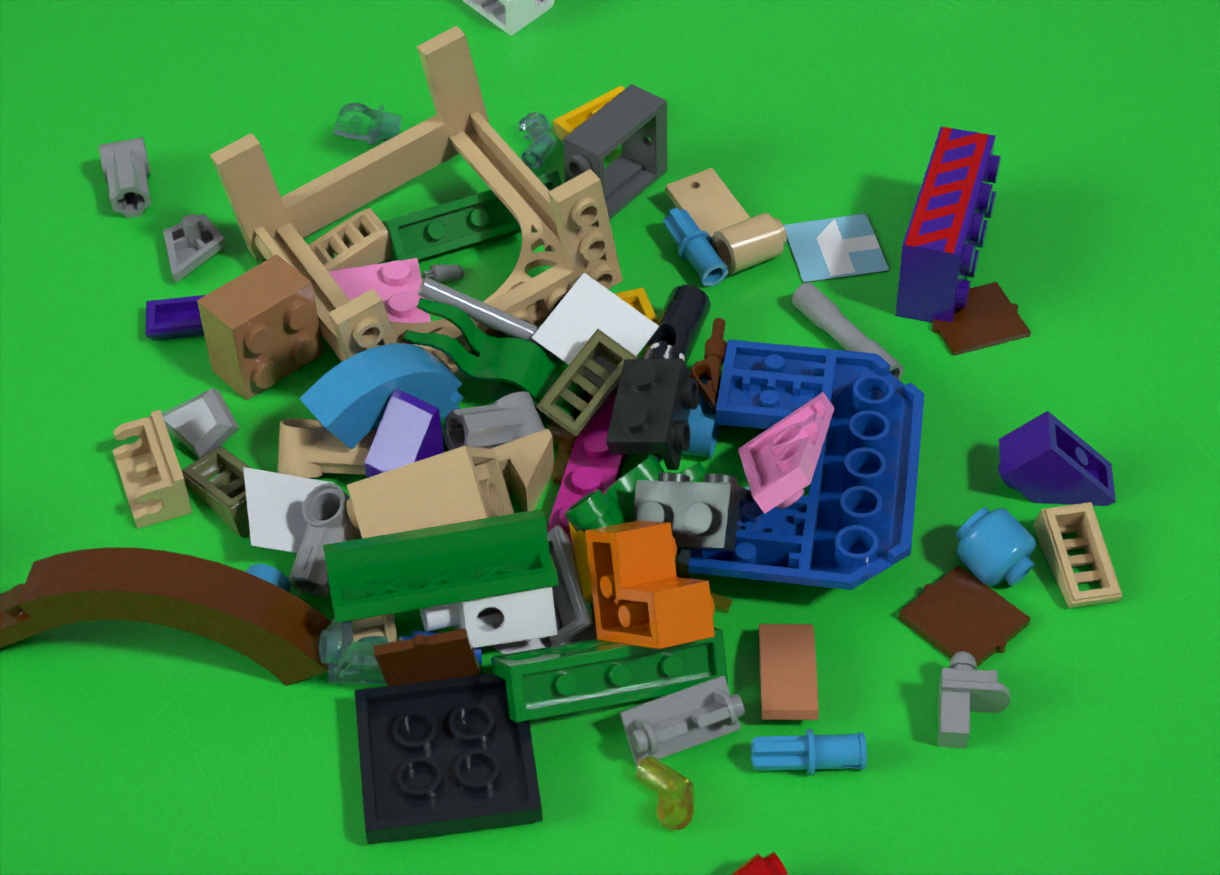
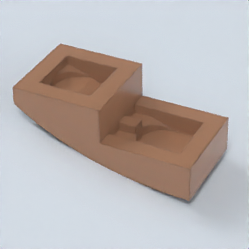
(787, 672)

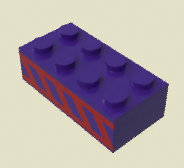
(947, 226)

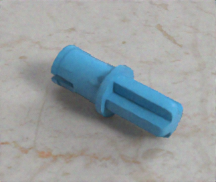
(695, 247)
(809, 752)

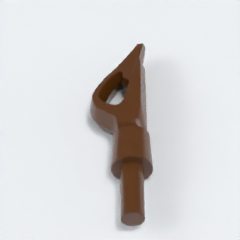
(711, 365)

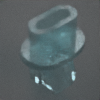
(367, 124)

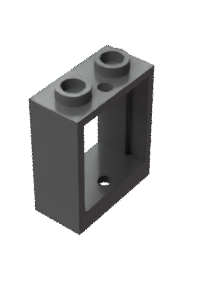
(625, 121)

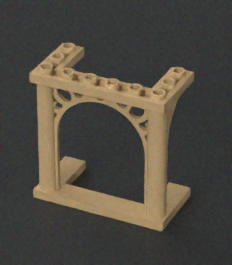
(565, 220)

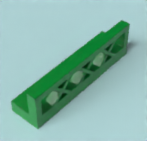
(455, 224)
(439, 565)
(603, 674)

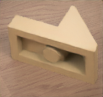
(527, 467)

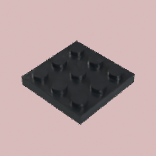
(443, 759)

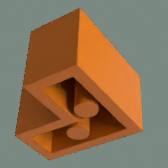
(638, 590)

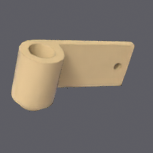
(734, 235)

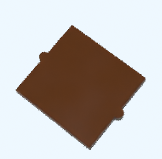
(983, 323)
(964, 616)
(427, 658)

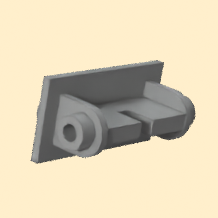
(682, 719)

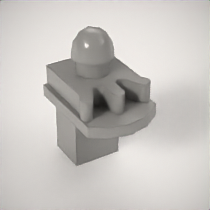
(964, 691)

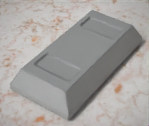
(571, 610)

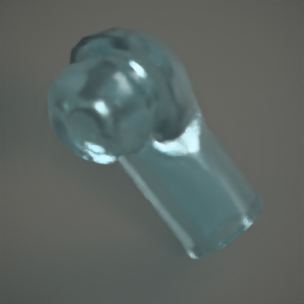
(542, 137)

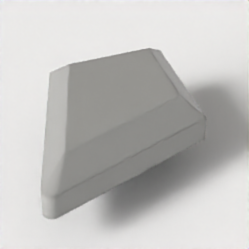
(191, 244)
(201, 422)

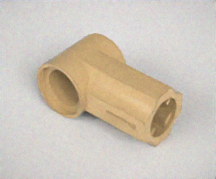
(310, 450)

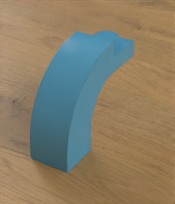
(357, 391)

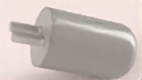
(444, 273)

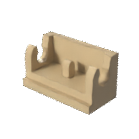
(151, 471)

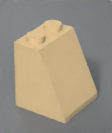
(430, 493)

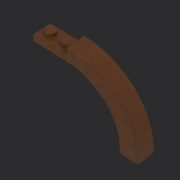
(171, 592)

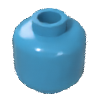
(995, 547)

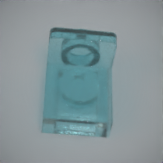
(349, 659)

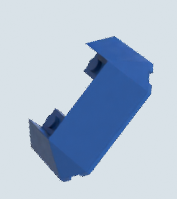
(864, 480)

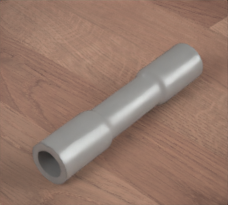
(827, 316)

